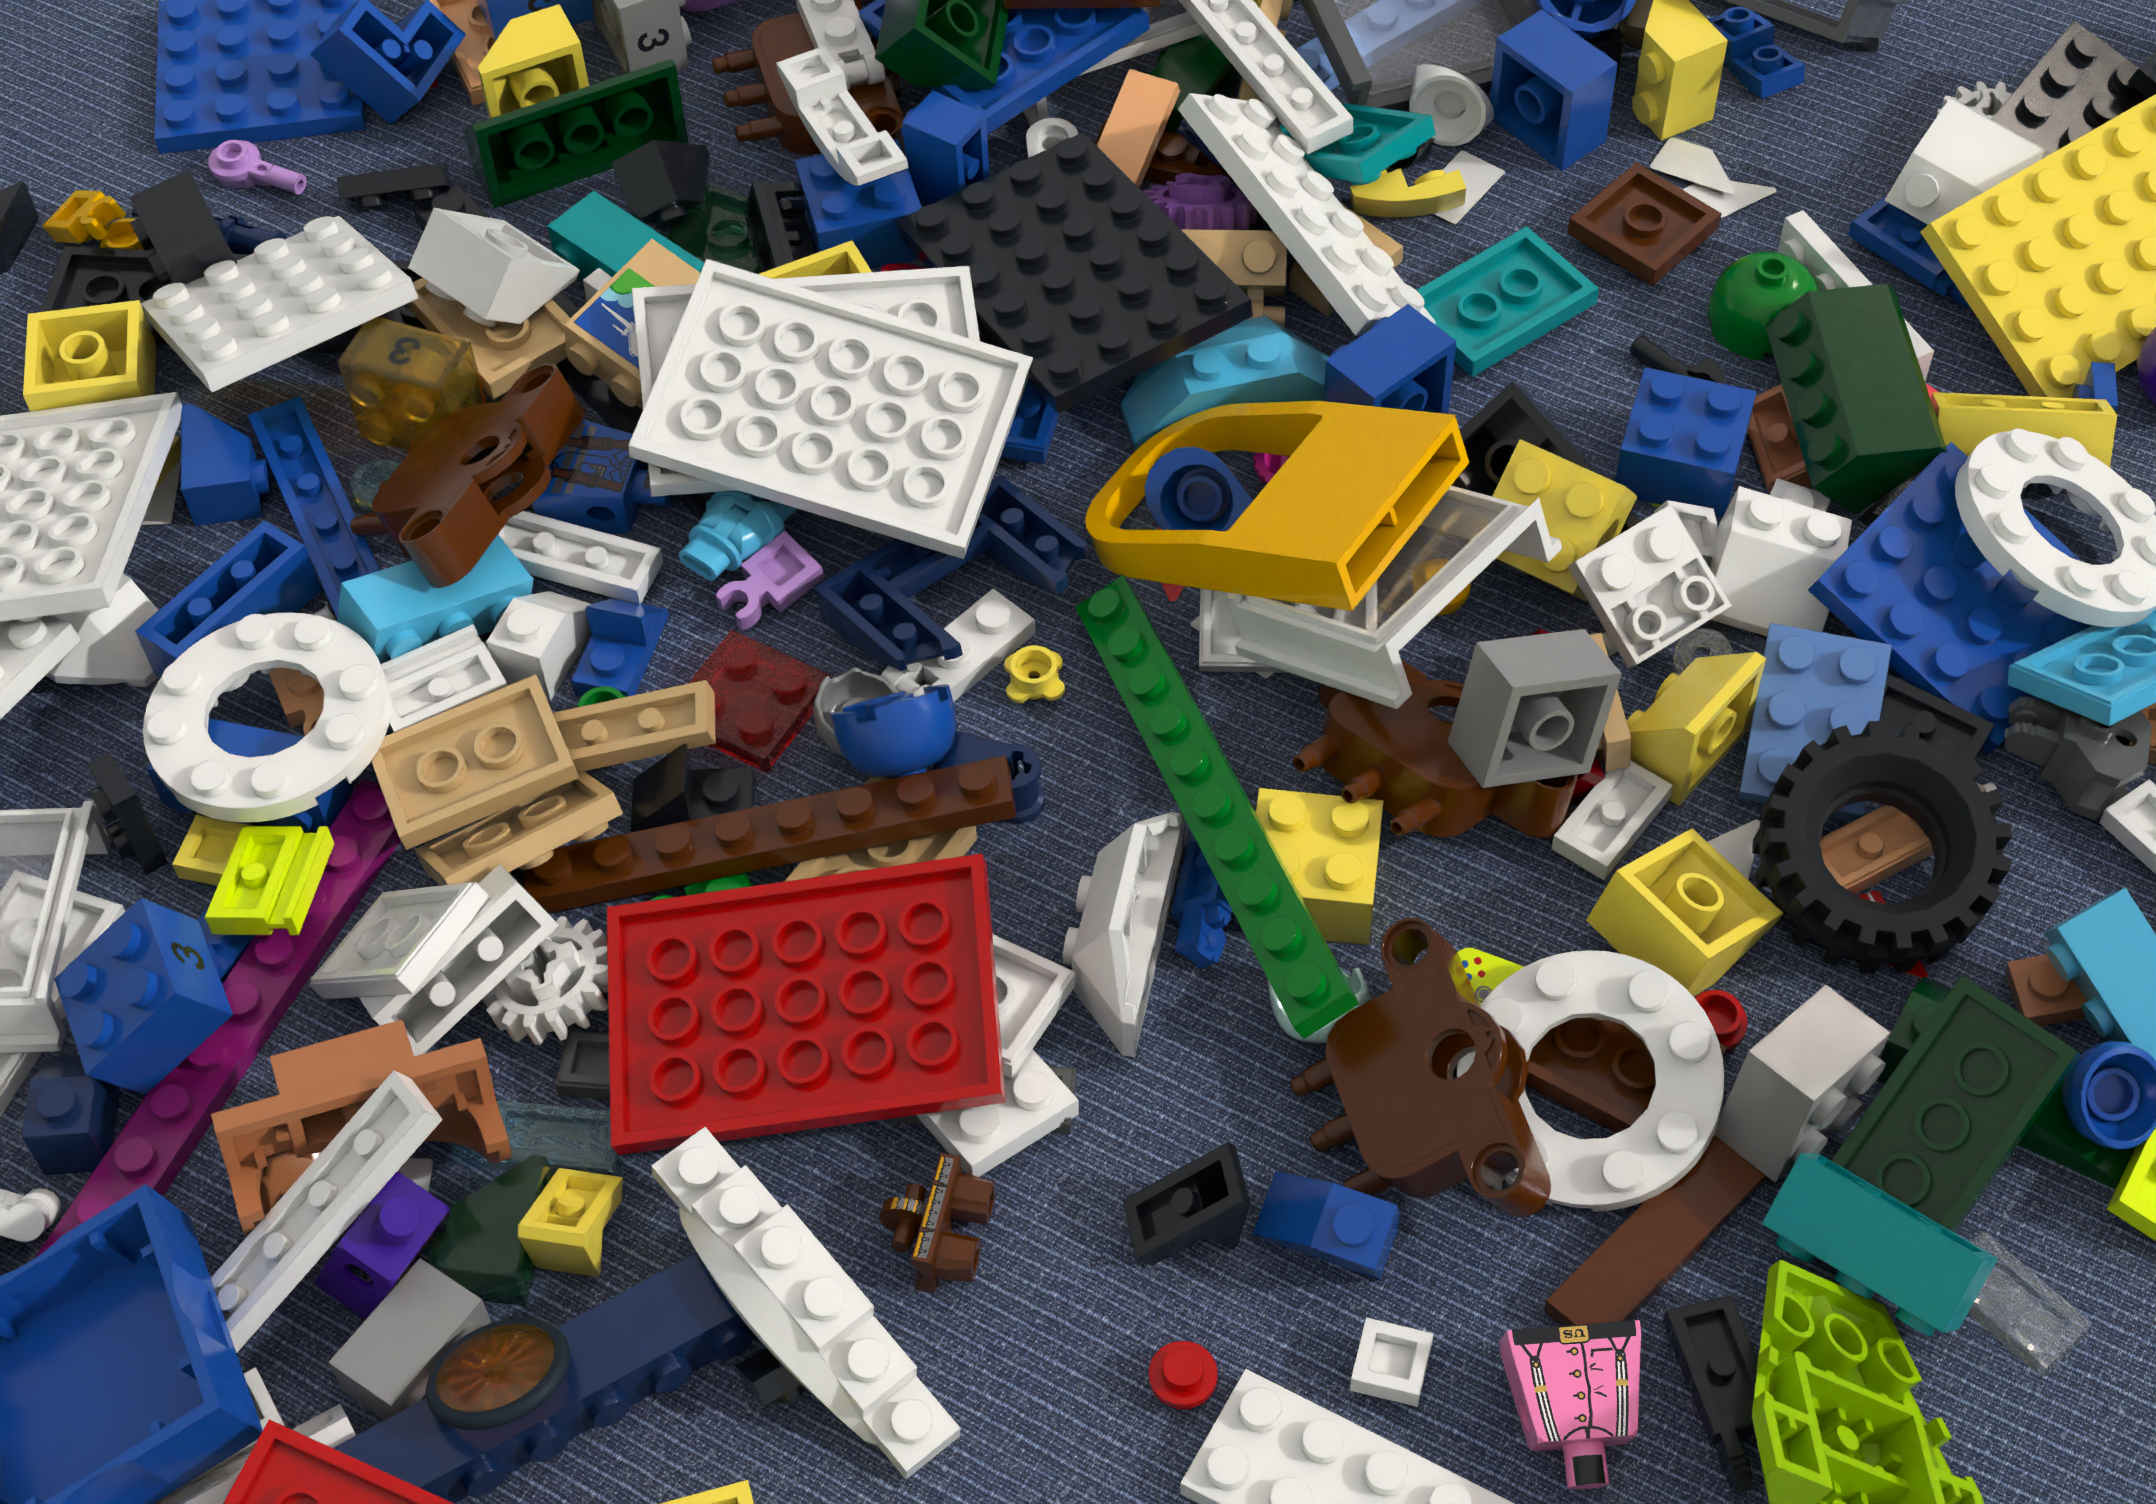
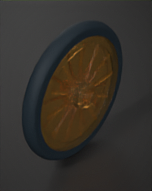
(497, 1373)

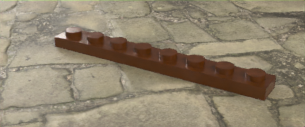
(774, 835)

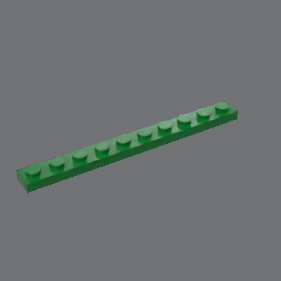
(1217, 811)

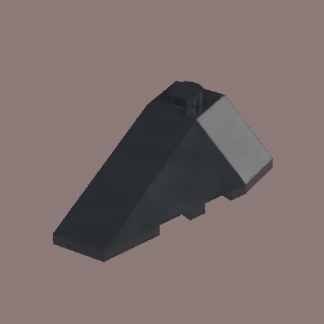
(1496, 432)

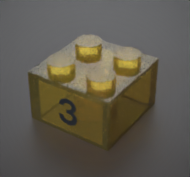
(406, 380)

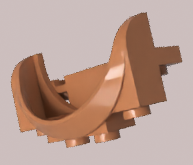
(325, 1085)

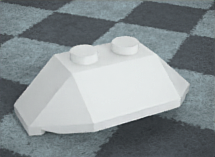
(108, 642)
(1124, 925)

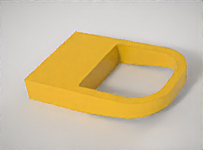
(1321, 524)

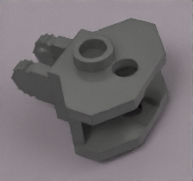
(2078, 753)

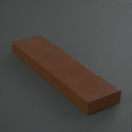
(1656, 1240)

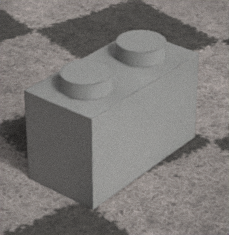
(404, 1337)

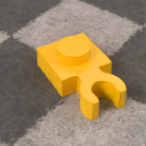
(83, 217)

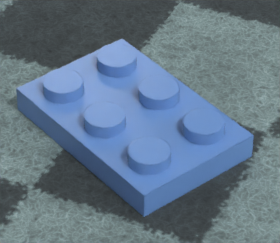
(1804, 693)

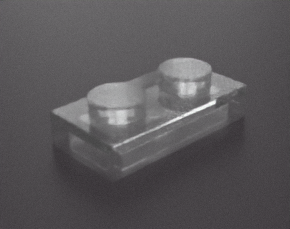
(2026, 1311)

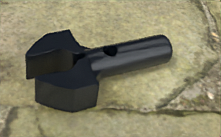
(1659, 359)

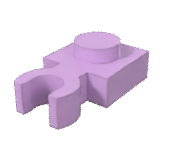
(775, 575)

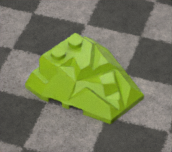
(1839, 1404)

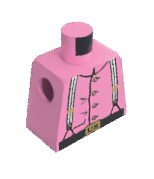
(1576, 1391)

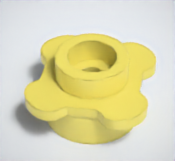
(1032, 662)

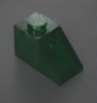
(482, 1235)

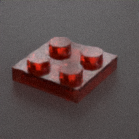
(758, 698)

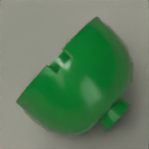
(1751, 295)

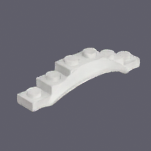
(802, 1304)

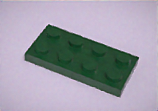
(1957, 1105)

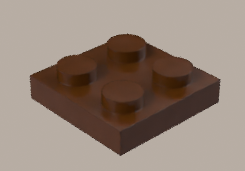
(1644, 223)

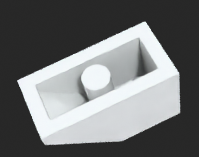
(539, 637)

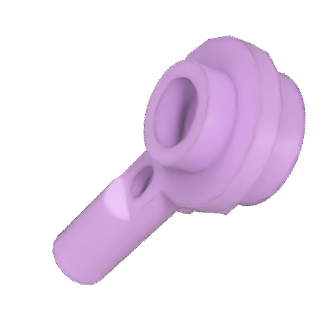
(240, 165)

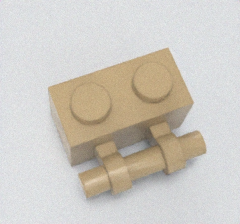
(1252, 261)

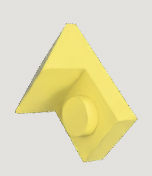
(568, 1221)

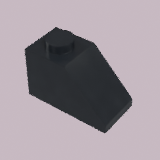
(663, 180)

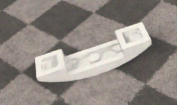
(835, 119)

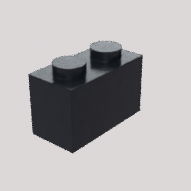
(180, 229)

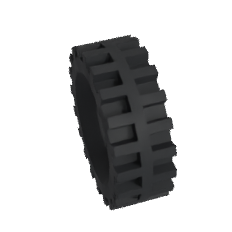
(1922, 786)

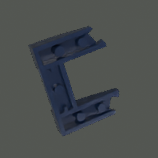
(871, 597)

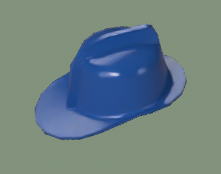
(1194, 491)

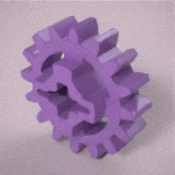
(1204, 203)

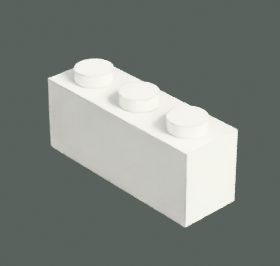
(476, 962)

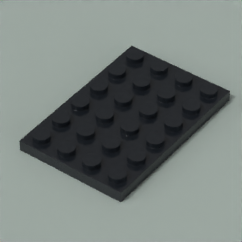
(1076, 270)

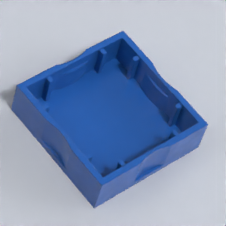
(117, 1363)

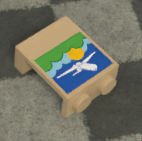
(603, 331)

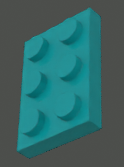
(1376, 143)
(1506, 299)

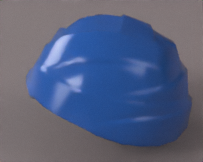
(2112, 1095)

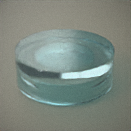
(367, 479)

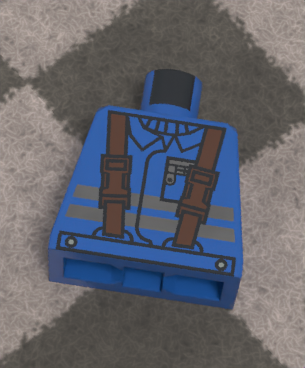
(597, 482)

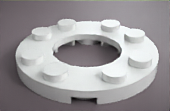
(1994, 517)
(282, 783)
(1687, 1062)

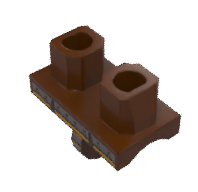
(938, 1250)

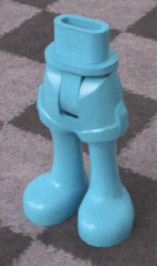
(732, 532)

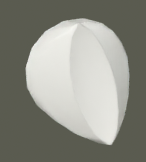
(1453, 101)

